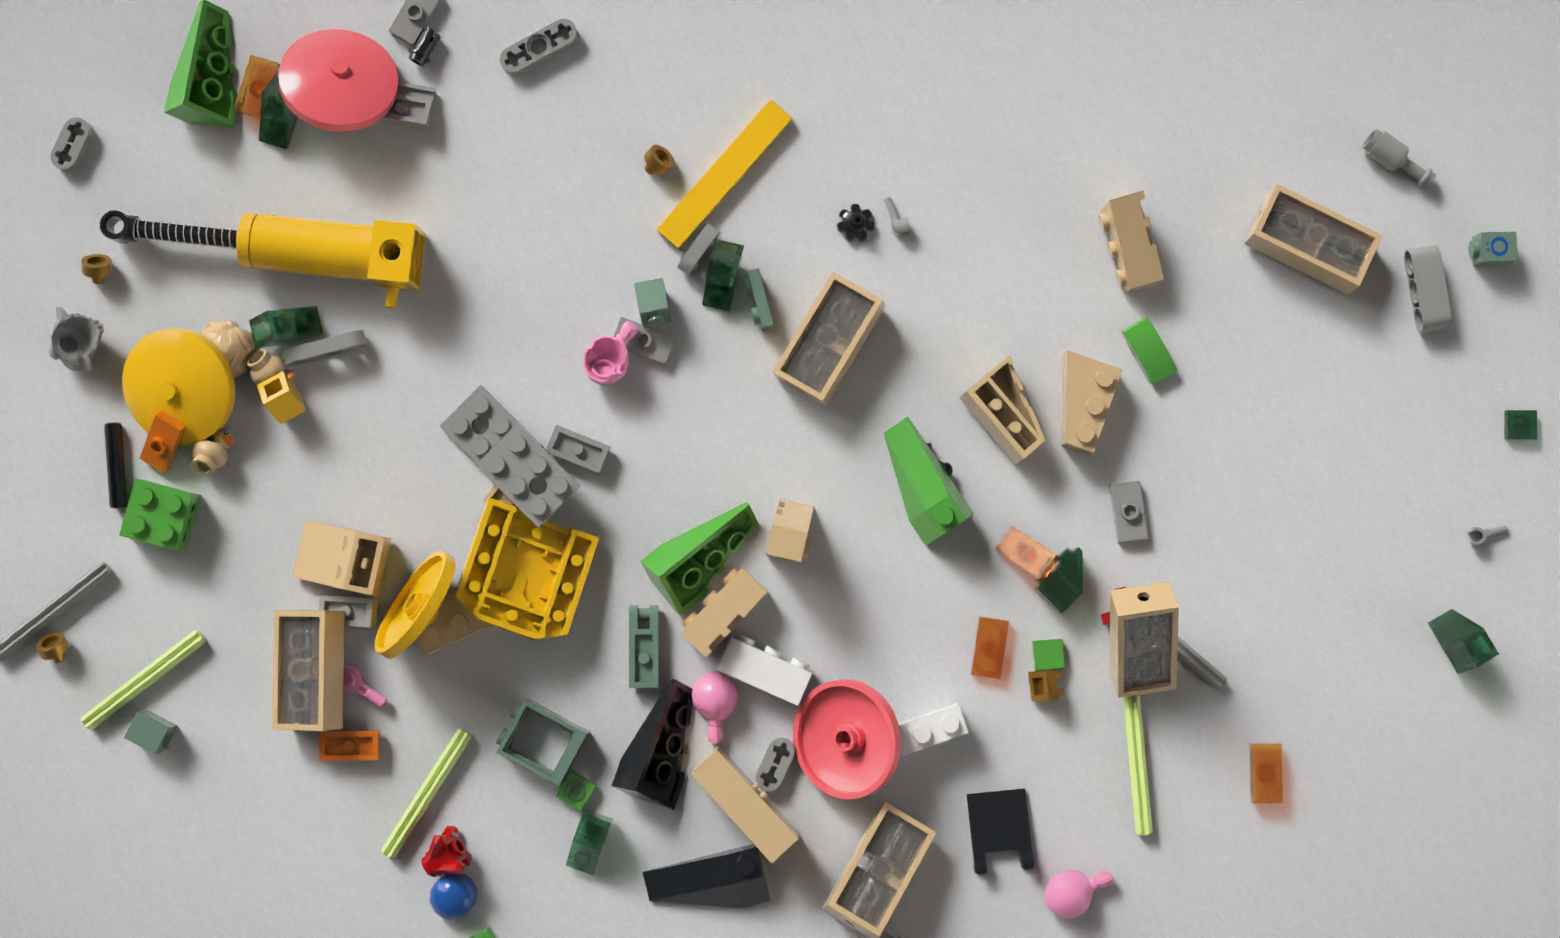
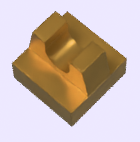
(1044, 685)

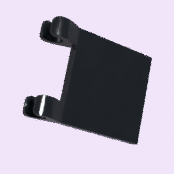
(998, 824)

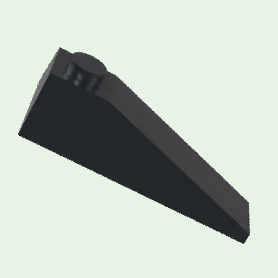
(654, 757)
(719, 879)

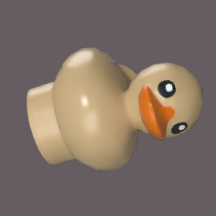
(267, 365)
(211, 455)

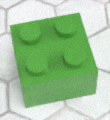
(160, 515)

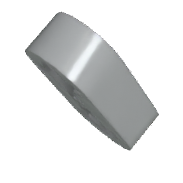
(68, 143)
(699, 249)
(768, 761)

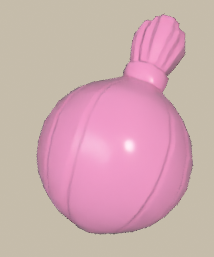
(608, 356)
(715, 699)
(1071, 892)

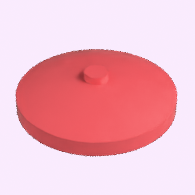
(338, 80)
(847, 739)

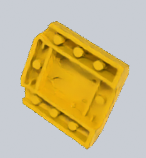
(524, 574)

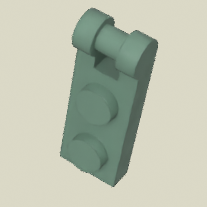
(643, 648)

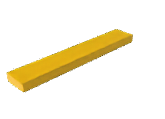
(724, 174)

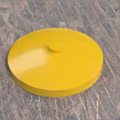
(182, 377)
(415, 605)

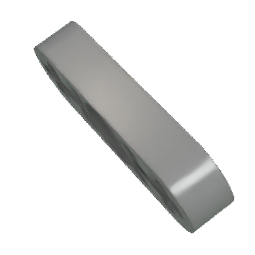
(561, 43)
(324, 348)

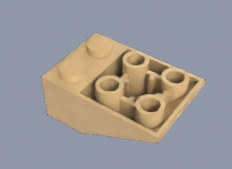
(342, 558)

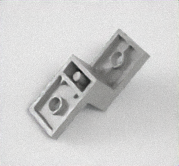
(510, 456)

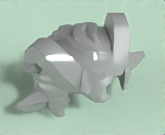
(75, 340)

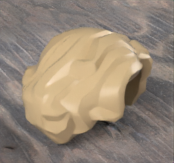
(233, 342)

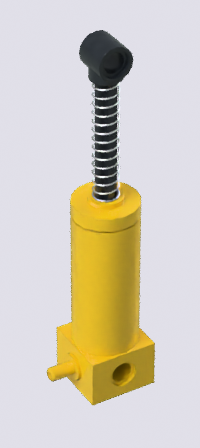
(299, 246)

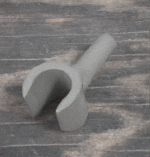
(900, 227)
(1485, 533)

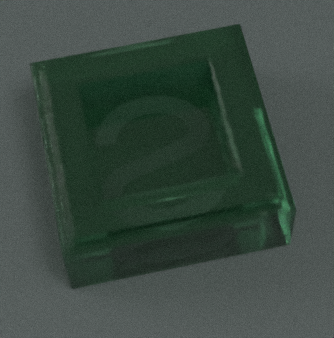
(1520, 425)

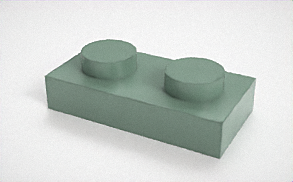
(755, 288)

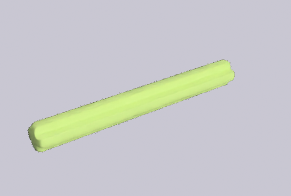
(143, 680)
(1137, 765)
(426, 793)

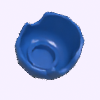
(453, 896)

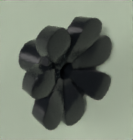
(853, 228)

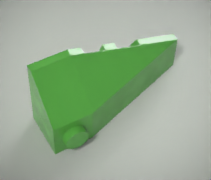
(203, 77)
(926, 489)
(691, 560)

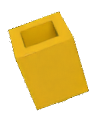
(281, 397)

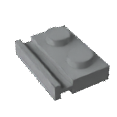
(412, 106)

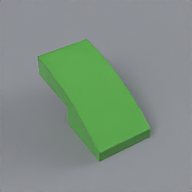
(1149, 350)

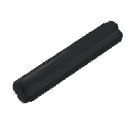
(115, 465)

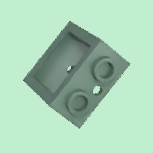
(507, 737)

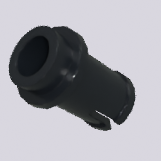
(423, 47)

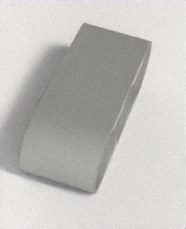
(1428, 288)

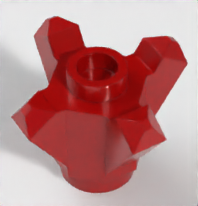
(446, 854)

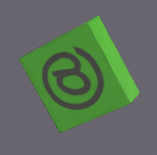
(576, 790)

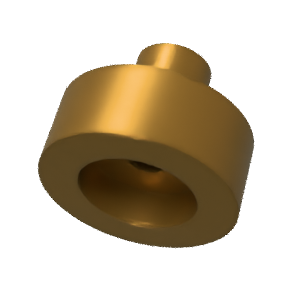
(658, 160)
(96, 267)
(53, 647)

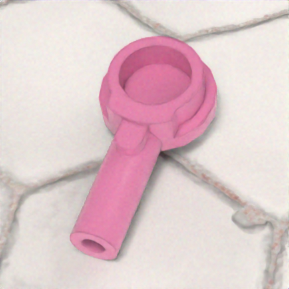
(354, 683)

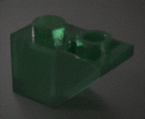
(276, 119)
(722, 275)
(285, 326)
(1064, 581)
(1462, 641)
(589, 841)

